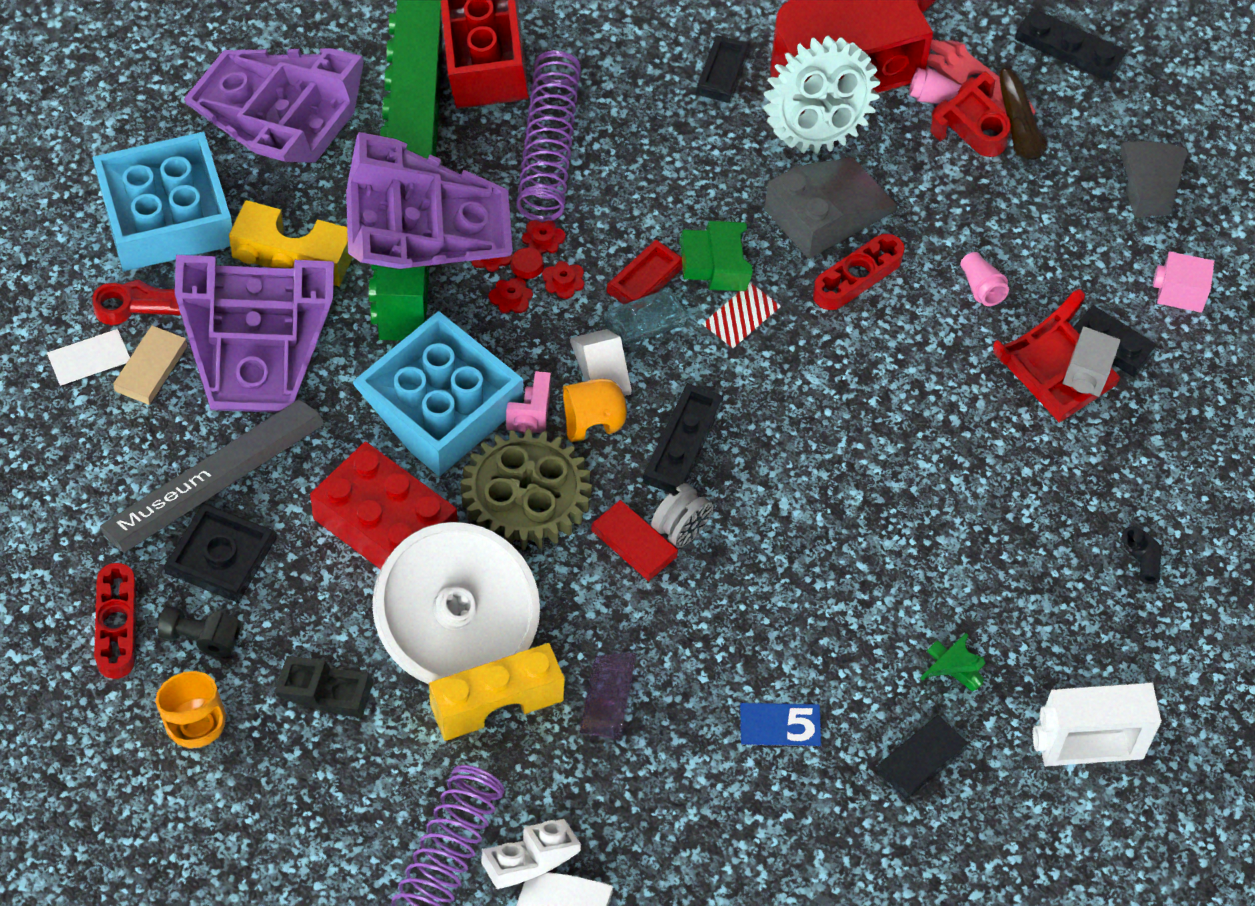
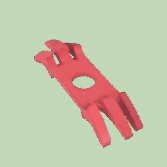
(961, 66)

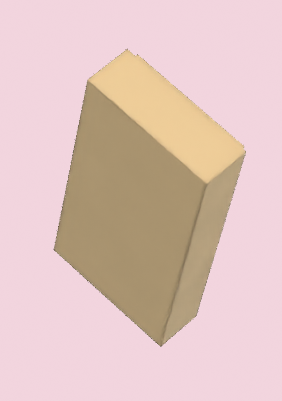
(150, 365)

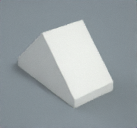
(601, 357)

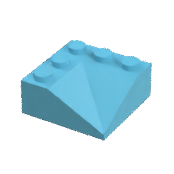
(163, 201)
(440, 392)

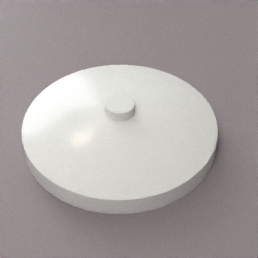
(454, 601)

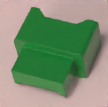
(716, 256)

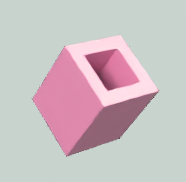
(1184, 281)

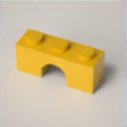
(260, 240)
(468, 697)

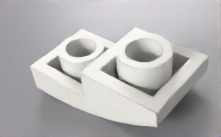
(540, 851)

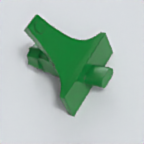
(957, 663)

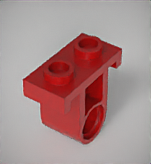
(972, 114)

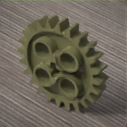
(526, 488)

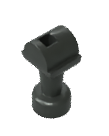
(214, 635)

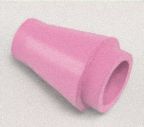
(932, 86)
(985, 281)

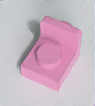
(534, 410)

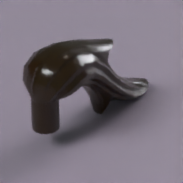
(1026, 137)

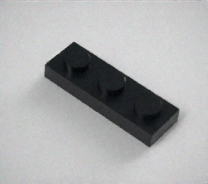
(1071, 45)
(683, 438)

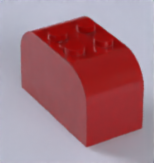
(886, 30)
(484, 52)

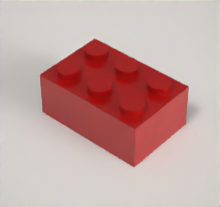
(376, 504)

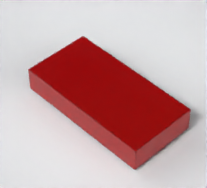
(645, 274)
(634, 540)

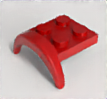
(1043, 358)

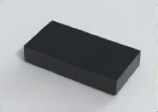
(723, 69)
(922, 756)

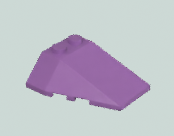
(280, 103)
(419, 212)
(252, 328)

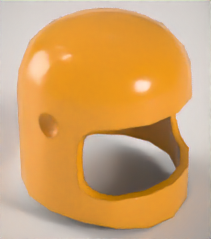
(593, 404)
(187, 700)

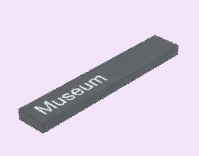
(211, 475)

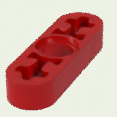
(854, 286)
(123, 635)

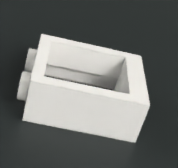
(1097, 724)

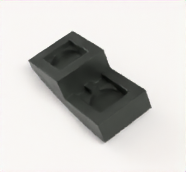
(322, 688)

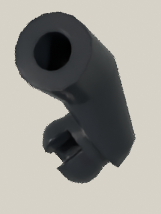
(1146, 551)

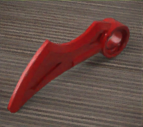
(136, 298)

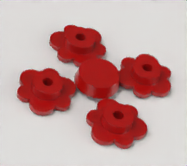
(528, 264)

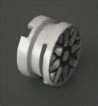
(682, 515)

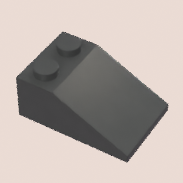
(825, 203)

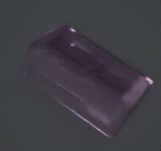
(608, 695)

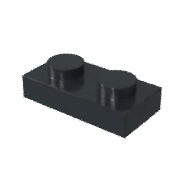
(1133, 348)

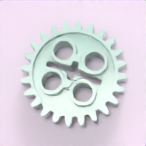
(821, 94)

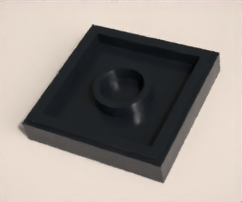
(220, 552)

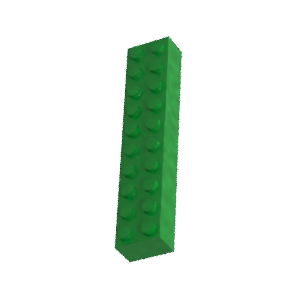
(412, 114)

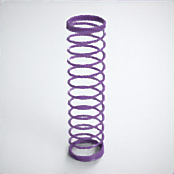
(539, 188)
(493, 783)

